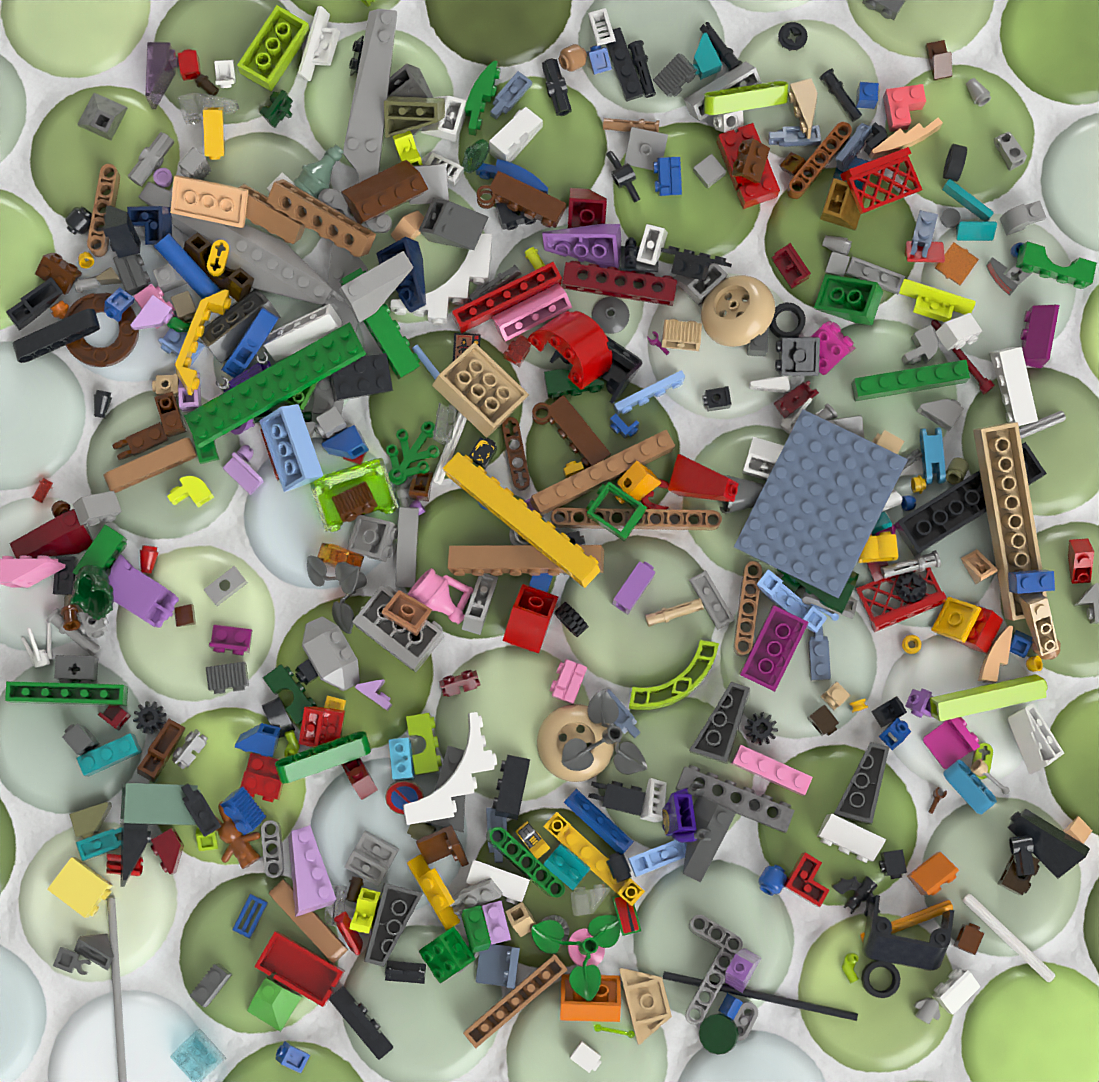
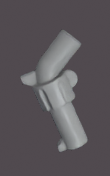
(402, 493)

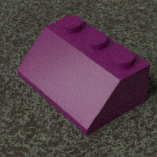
(1039, 334)

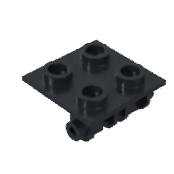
(629, 258)

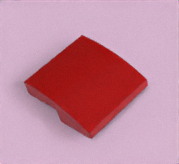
(320, 725)

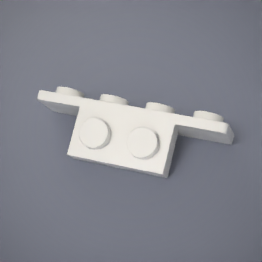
(320, 44)

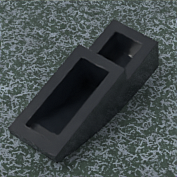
(34, 303)

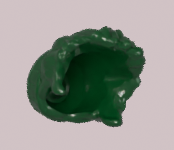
(93, 591)

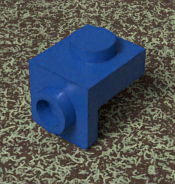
(619, 426)

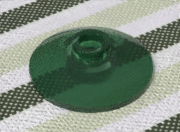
(475, 155)

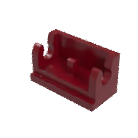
(791, 266)
(795, 399)

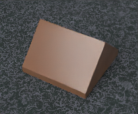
(406, 612)

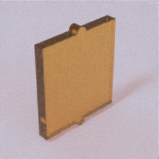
(957, 264)

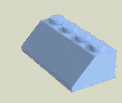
(291, 447)

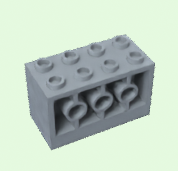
(394, 640)

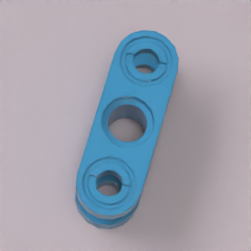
(933, 456)

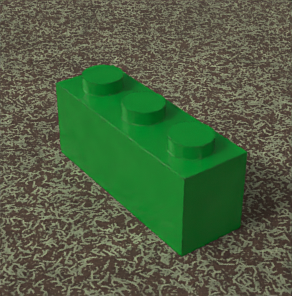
(103, 549)

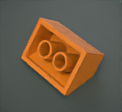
(602, 1008)

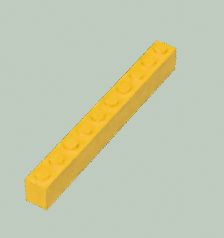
(522, 520)

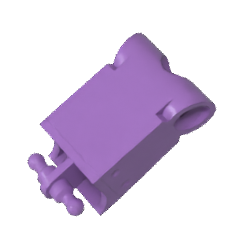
(141, 593)

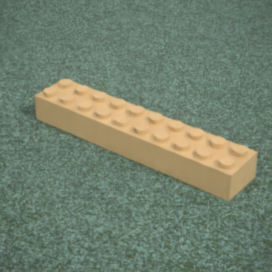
(1008, 508)

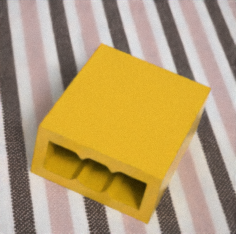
(214, 132)

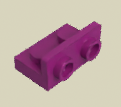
(231, 638)

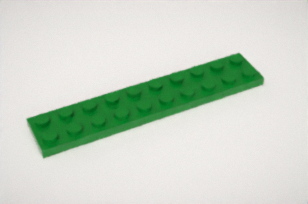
(274, 385)

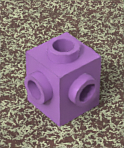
(920, 703)

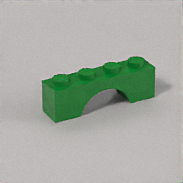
(1034, 259)

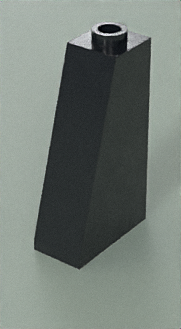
(1050, 845)

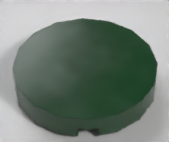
(718, 1034)

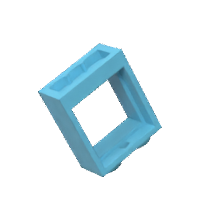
(399, 751)

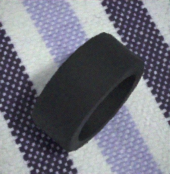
(955, 162)
(797, 311)
(895, 981)

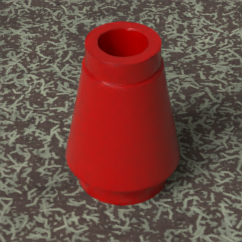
(148, 558)

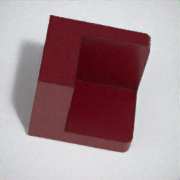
(115, 716)

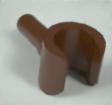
(937, 798)

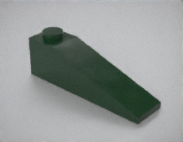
(826, 599)

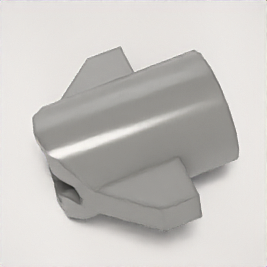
(927, 1010)

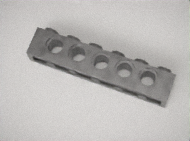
(780, 822)

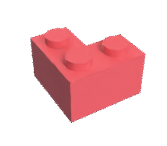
(899, 103)

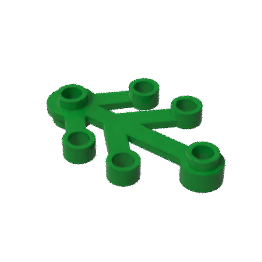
(411, 455)

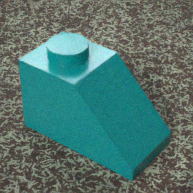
(706, 59)

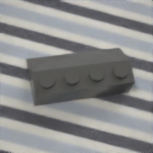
(227, 330)

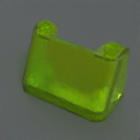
(332, 484)

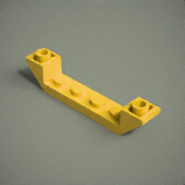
(215, 303)
(592, 857)

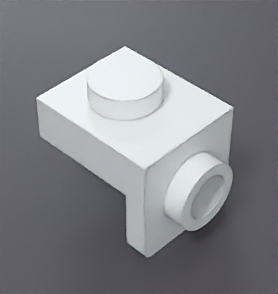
(225, 73)

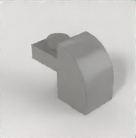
(1021, 216)
(926, 346)

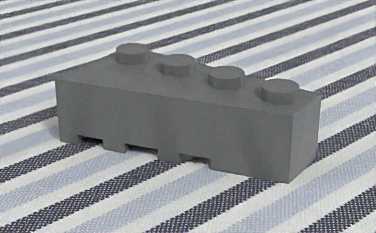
(720, 730)
(451, 761)
(863, 790)
(391, 917)

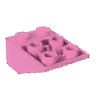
(27, 571)

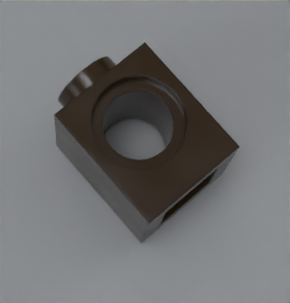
(823, 721)

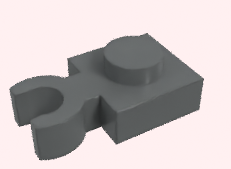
(68, 960)

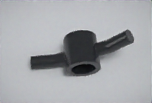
(623, 176)

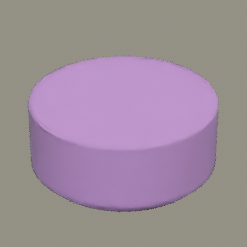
(163, 177)

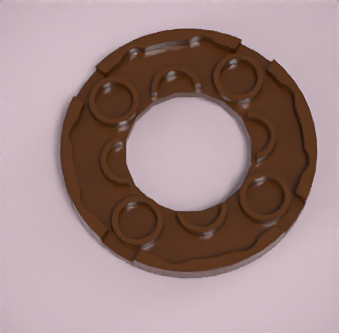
(116, 351)

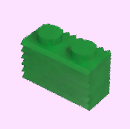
(476, 929)

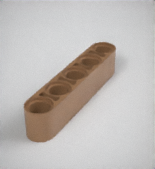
(100, 202)
(150, 465)
(749, 618)
(309, 923)

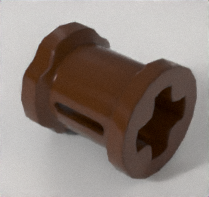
(70, 618)

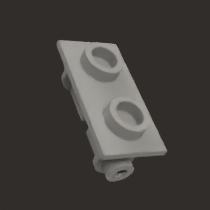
(193, 742)

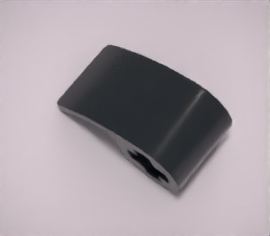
(278, 716)

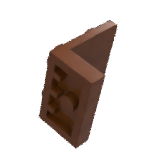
(442, 845)

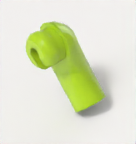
(292, 746)
(848, 967)

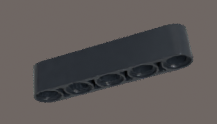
(56, 335)

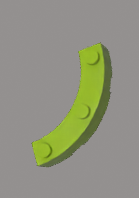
(679, 687)

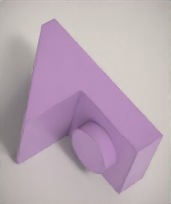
(371, 689)

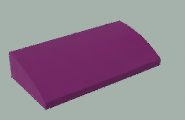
(773, 648)

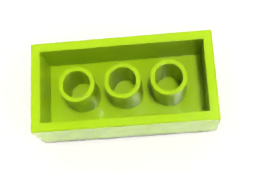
(273, 48)

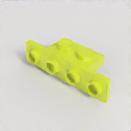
(935, 302)

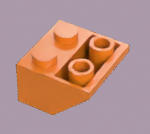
(932, 874)

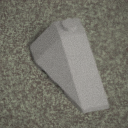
(371, 289)

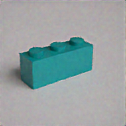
(109, 755)

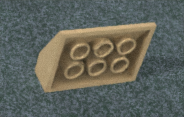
(480, 389)

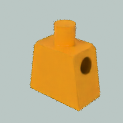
(638, 481)

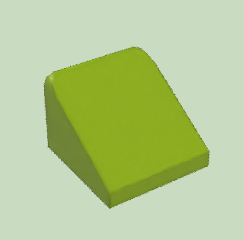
(206, 843)

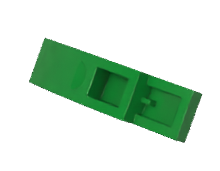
(480, 94)

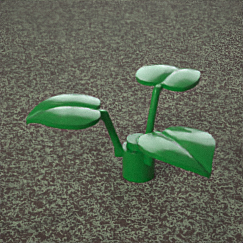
(605, 933)

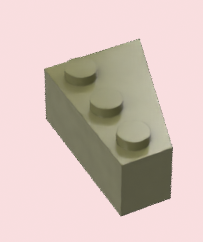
(409, 113)

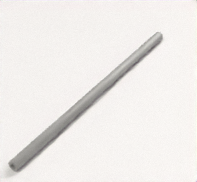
(117, 991)

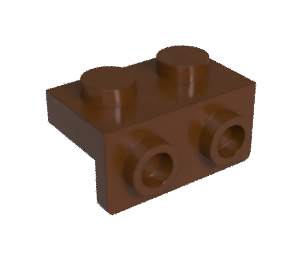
(751, 160)
(61, 271)

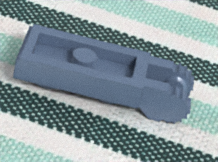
(924, 231)

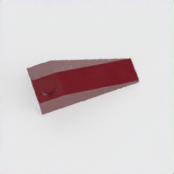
(54, 538)

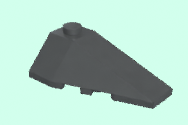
(700, 853)

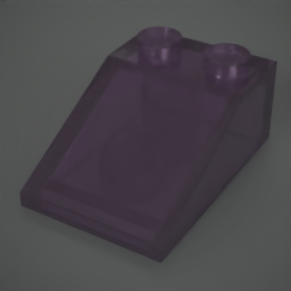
(159, 70)

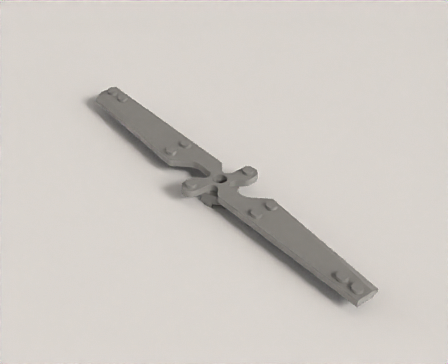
(363, 152)

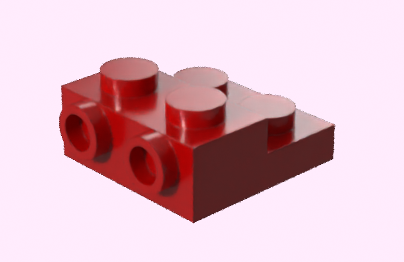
(262, 778)

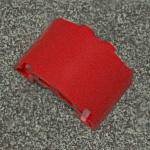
(579, 342)

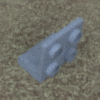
(498, 966)

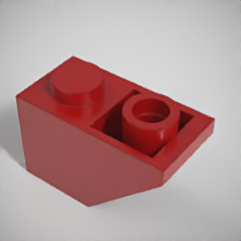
(1080, 560)

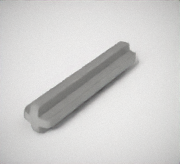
(1042, 424)

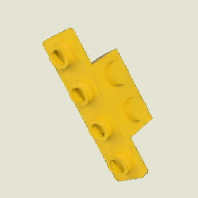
(435, 891)

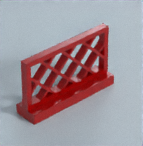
(873, 167)
(903, 612)

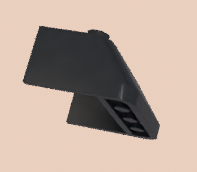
(622, 369)
(904, 951)

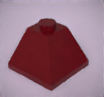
(586, 208)

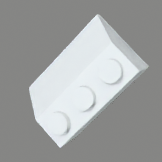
(850, 838)
(511, 885)

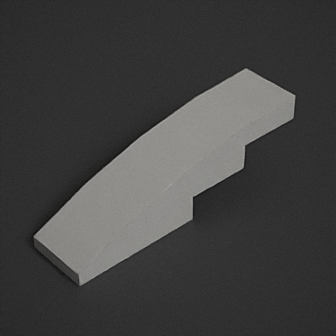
(407, 546)

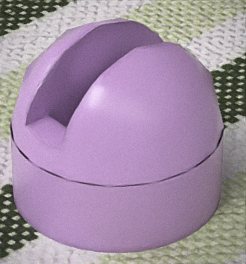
(245, 453)

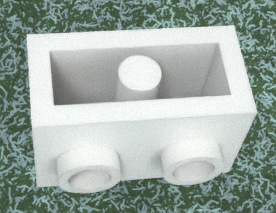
(959, 332)

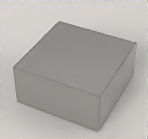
(709, 171)

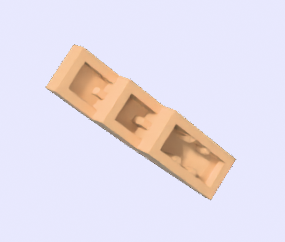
(901, 140)

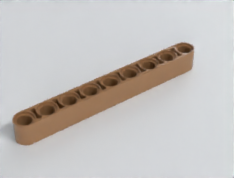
(645, 523)

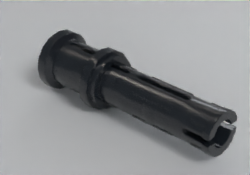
(725, 54)
(640, 61)
(836, 87)

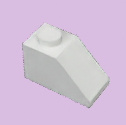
(651, 244)

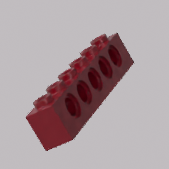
(626, 291)

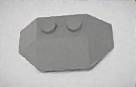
(330, 654)

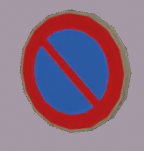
(401, 793)

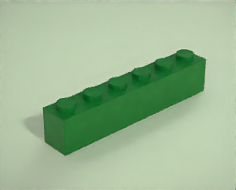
(387, 336)
(910, 380)
(66, 693)

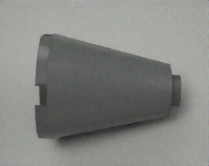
(746, 496)

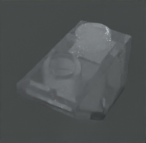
(587, 901)

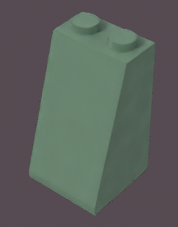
(154, 804)

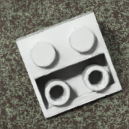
(449, 126)
(761, 458)
(956, 990)

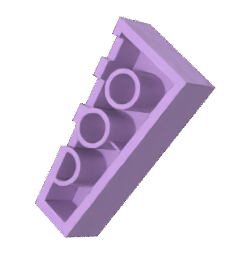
(308, 873)

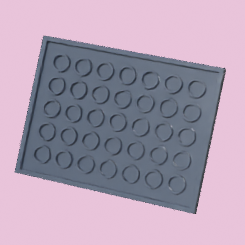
(820, 503)

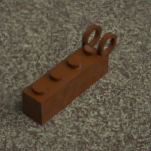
(522, 198)
(574, 429)

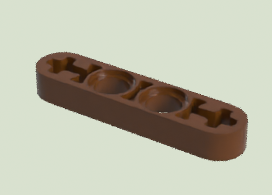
(517, 453)

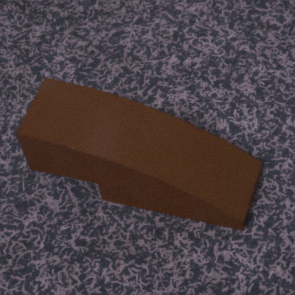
(160, 750)

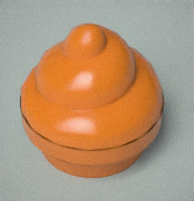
(59, 309)

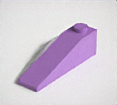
(592, 243)

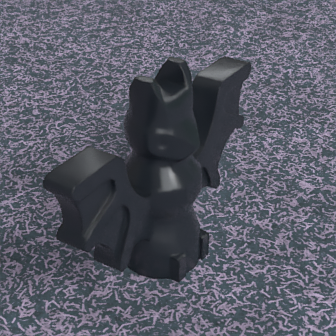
(862, 892)

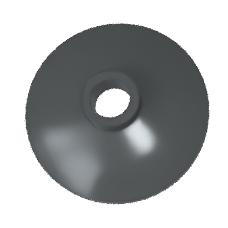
(608, 323)

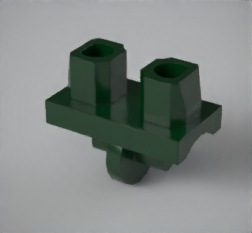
(279, 109)

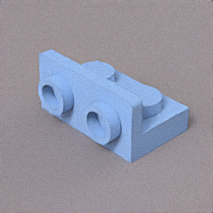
(173, 343)

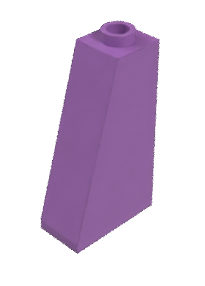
(741, 969)

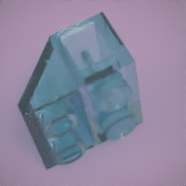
(197, 1056)

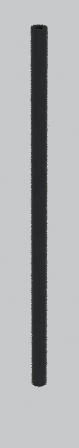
(766, 997)

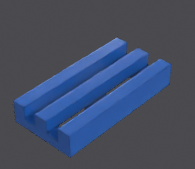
(242, 931)

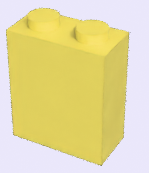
(80, 887)

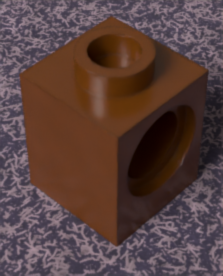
(969, 938)

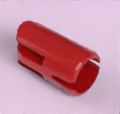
(114, 865)

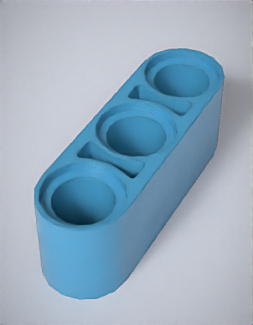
(969, 787)

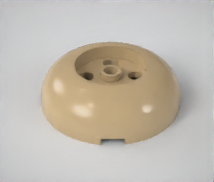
(742, 319)
(565, 721)

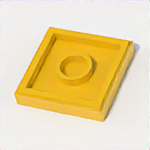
(956, 619)

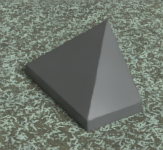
(96, 949)

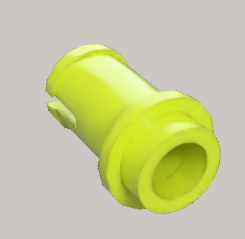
(534, 258)

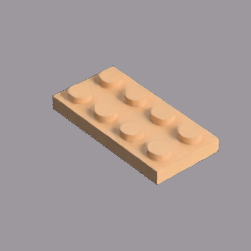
(209, 201)

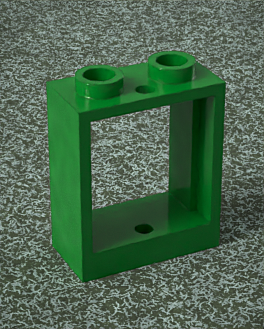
(602, 492)

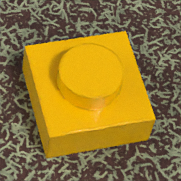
(572, 468)
(335, 703)

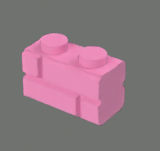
(569, 681)

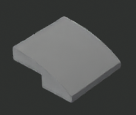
(436, 181)
(371, 858)

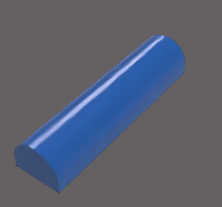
(186, 267)

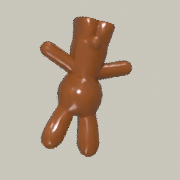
(237, 842)

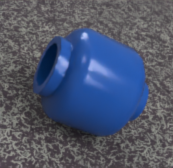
(772, 880)

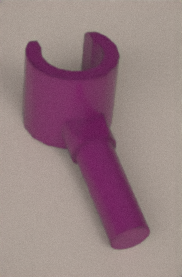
(656, 342)

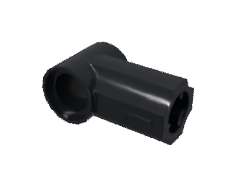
(1022, 850)

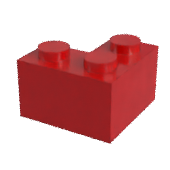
(802, 883)

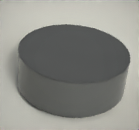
(950, 218)

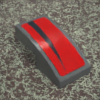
(996, 270)

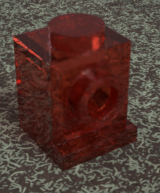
(517, 351)

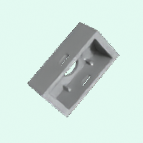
(236, 581)

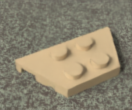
(645, 1001)

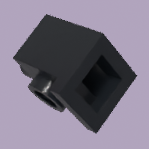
(713, 405)

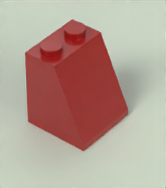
(530, 618)

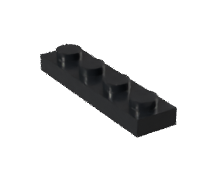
(624, 67)

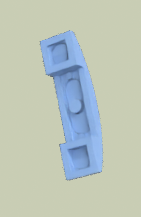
(789, 601)
(657, 857)

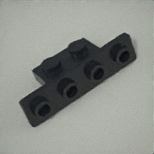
(691, 265)
(361, 1023)

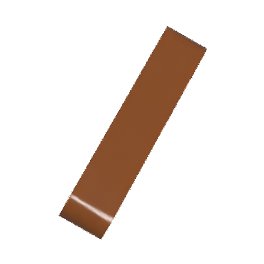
(821, 152)

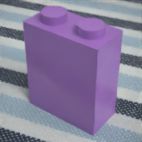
(634, 587)

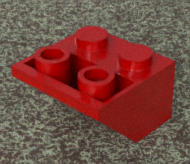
(983, 631)

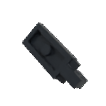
(200, 810)

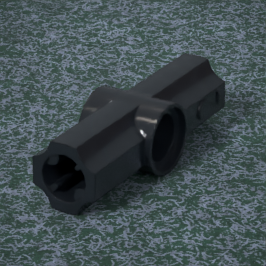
(556, 87)

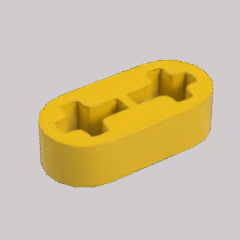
(214, 256)

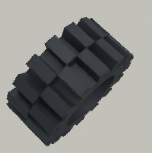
(571, 619)

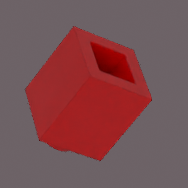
(189, 64)

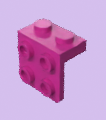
(833, 346)
(951, 741)

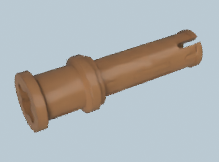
(625, 125)

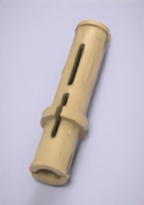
(665, 615)

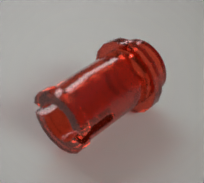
(42, 490)

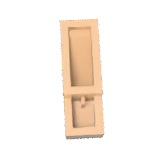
(996, 656)

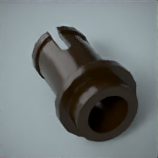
(203, 82)
(354, 889)

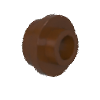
(59, 508)

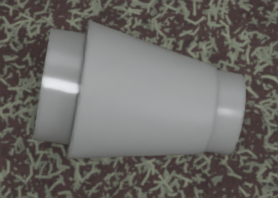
(978, 92)
(837, 244)

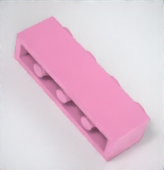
(532, 312)
(771, 770)

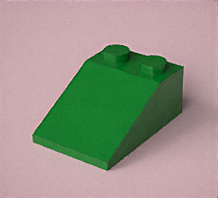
(849, 299)

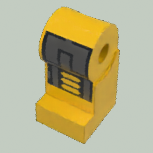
(532, 840)

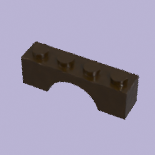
(236, 281)

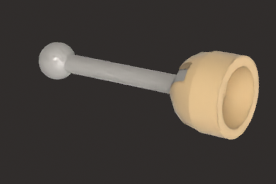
(980, 768)

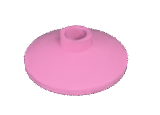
(577, 957)

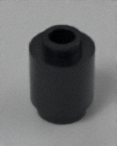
(619, 867)

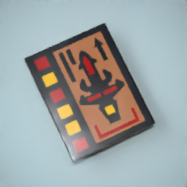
(463, 341)

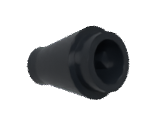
(101, 403)

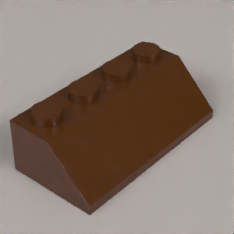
(384, 191)

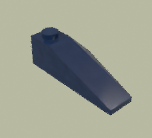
(412, 288)

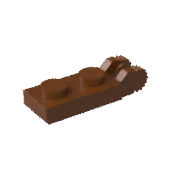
(141, 441)

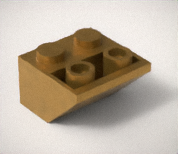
(840, 206)

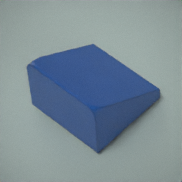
(1020, 643)
(730, 1006)

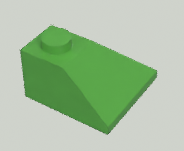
(274, 1003)

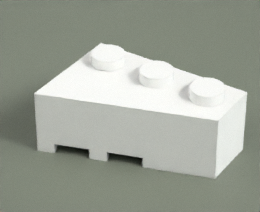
(515, 135)
(1034, 738)

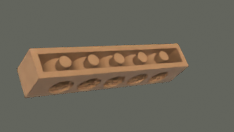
(362, 237)
(515, 1001)

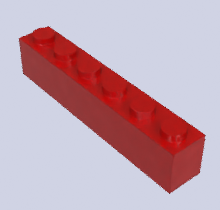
(506, 297)

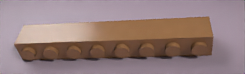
(601, 473)
(509, 559)

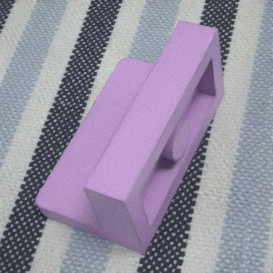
(243, 474)

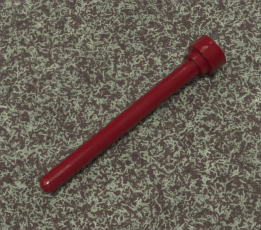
(984, 384)

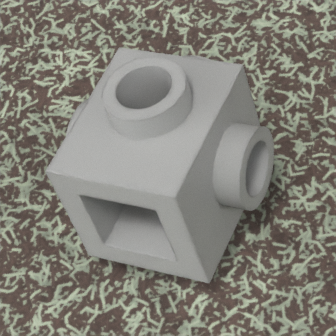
(95, 630)

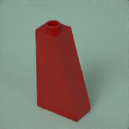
(699, 481)

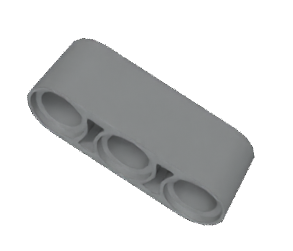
(268, 839)

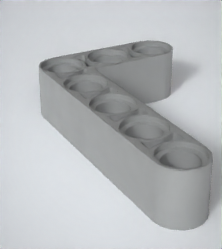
(715, 968)

